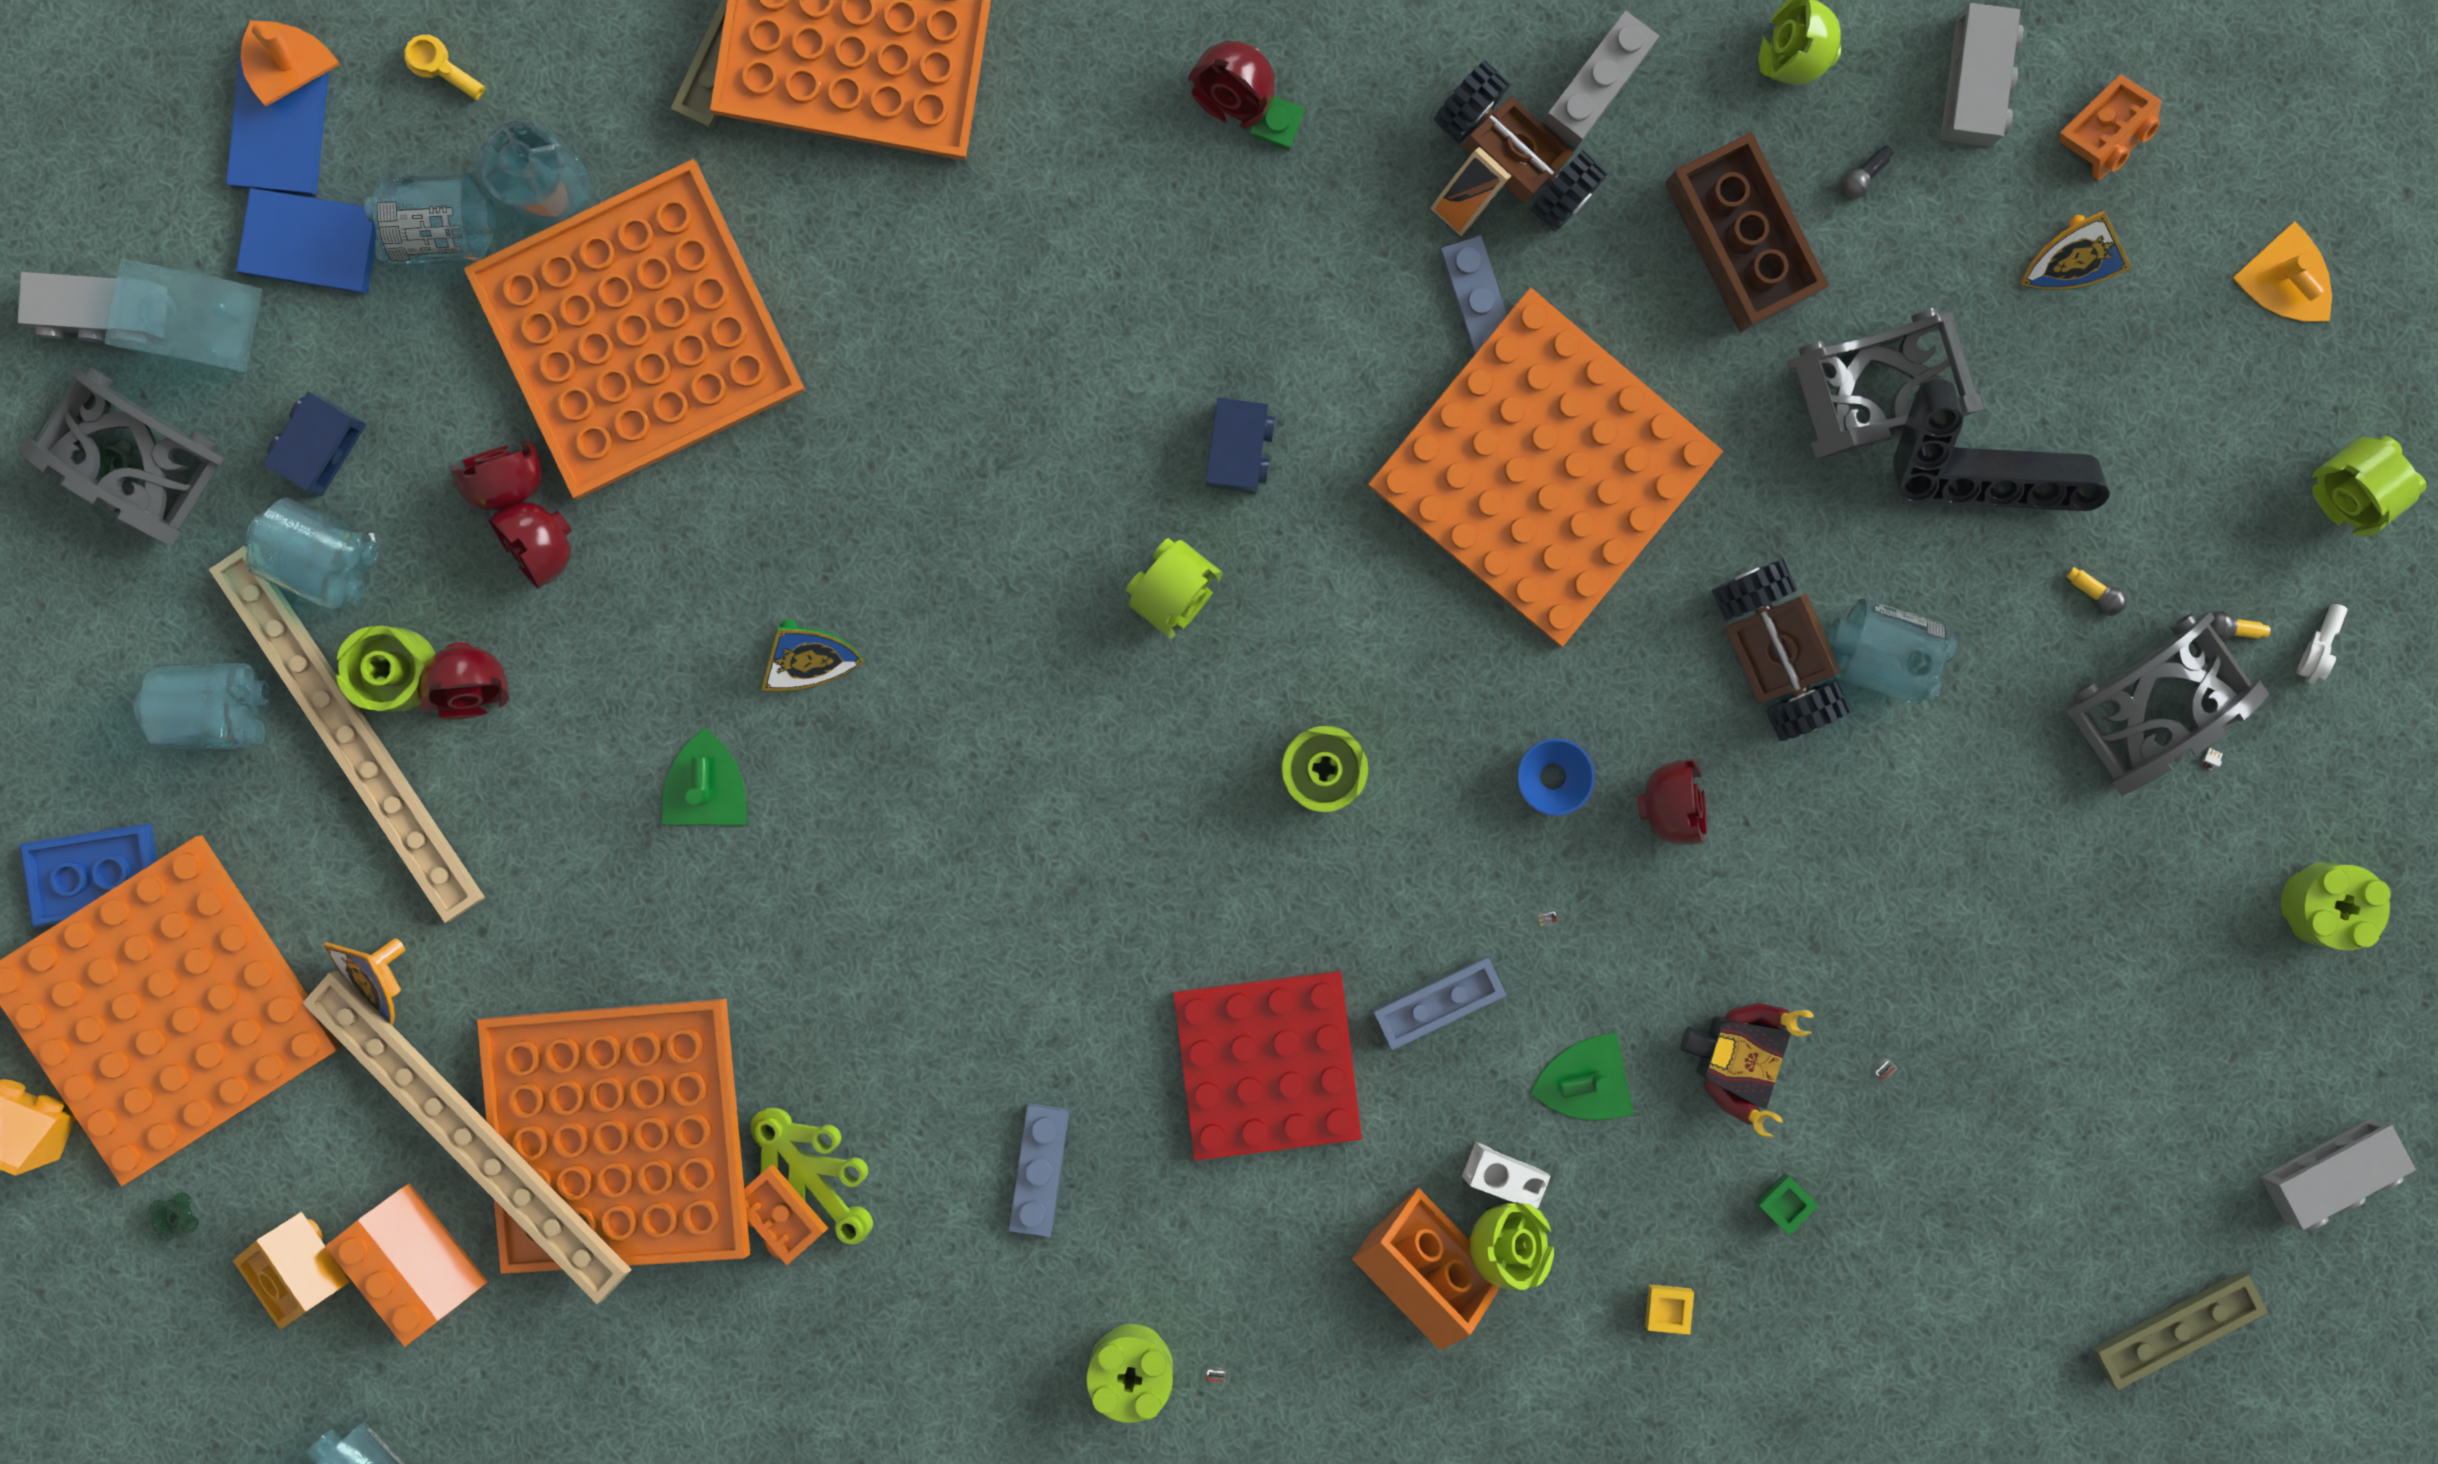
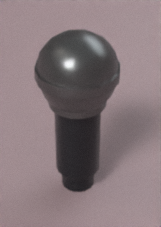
(1857, 182)

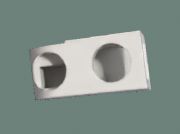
(1505, 1176)

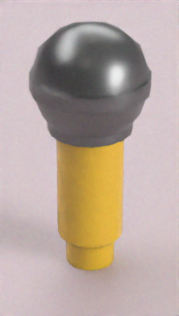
(2108, 599)
(2229, 626)

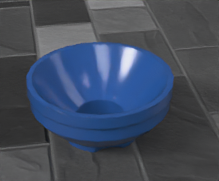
(1578, 776)

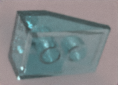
(183, 316)

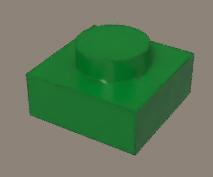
(1279, 123)
(1787, 1204)

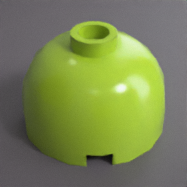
(1802, 43)
(1512, 1246)

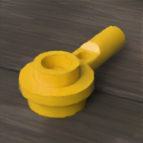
(429, 58)

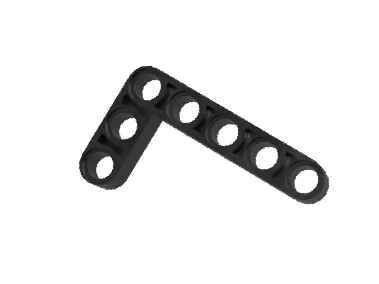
(1939, 473)

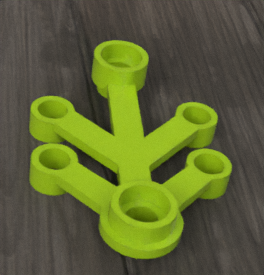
(809, 1168)

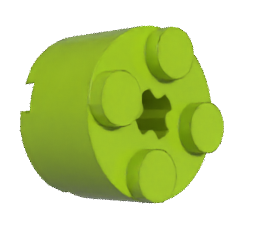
(2367, 485)
(1172, 587)
(364, 668)
(1338, 788)
(2336, 906)
(1123, 1397)

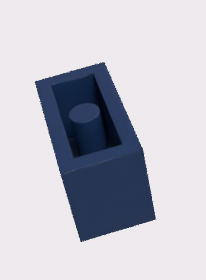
(313, 443)
(1238, 445)

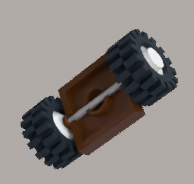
(1519, 146)
(1782, 650)

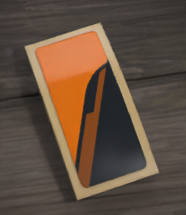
(1470, 191)

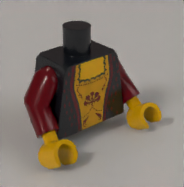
(1744, 1058)

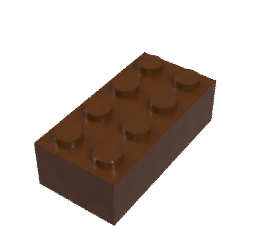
(1746, 232)

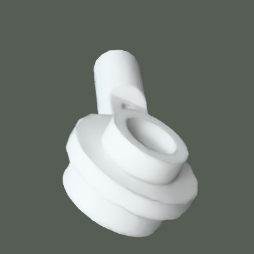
(2317, 659)

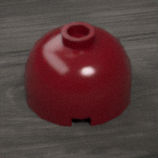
(1233, 81)
(499, 477)
(534, 540)
(454, 681)
(1675, 803)

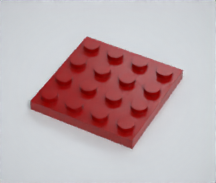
(1267, 1065)

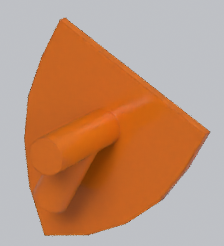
(281, 59)

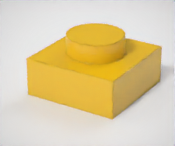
(1669, 1309)

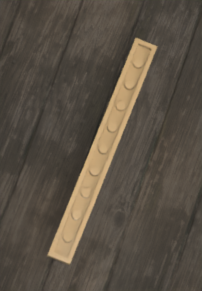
(349, 738)
(467, 1137)

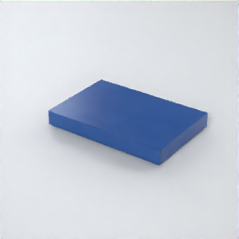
(279, 143)
(307, 241)
(80, 868)

